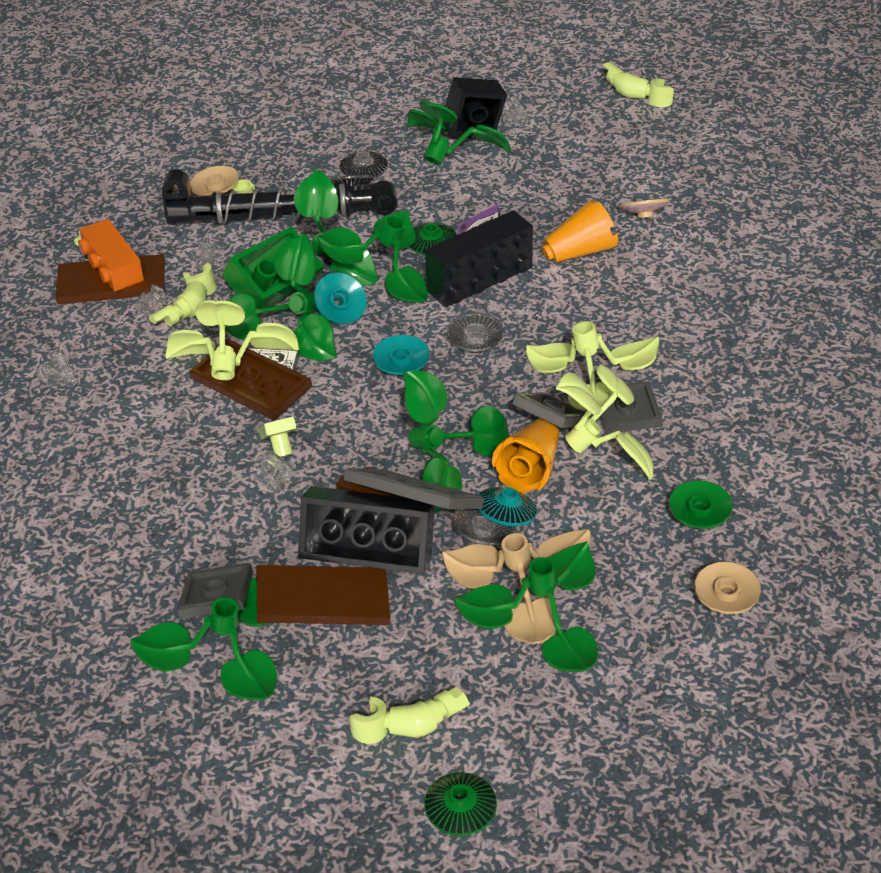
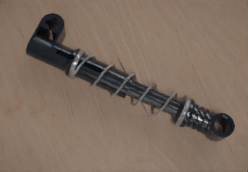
(261, 204)

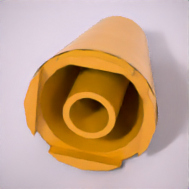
(581, 234)
(527, 456)

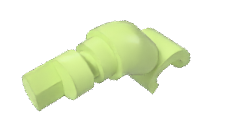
(639, 88)
(196, 291)
(406, 720)

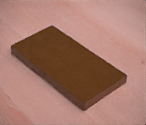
(82, 283)
(257, 382)
(322, 595)

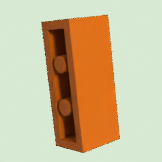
(110, 255)

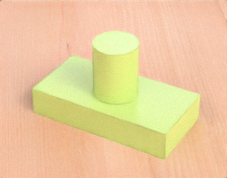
(278, 433)

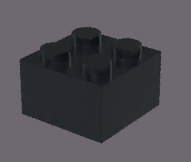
(474, 104)

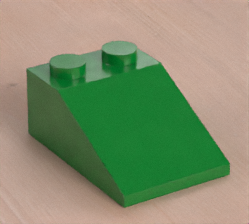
(255, 271)

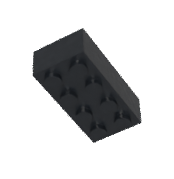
(479, 258)
(366, 529)

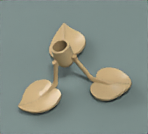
(475, 566)

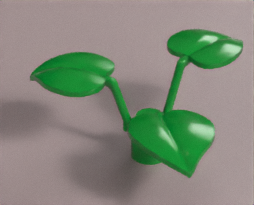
(439, 145)
(319, 198)
(391, 230)
(315, 335)
(423, 399)
(572, 569)
(246, 677)

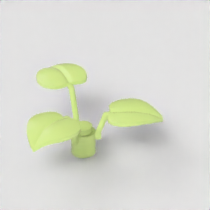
(555, 357)
(224, 358)
(587, 431)

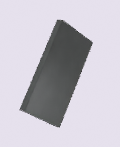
(414, 488)

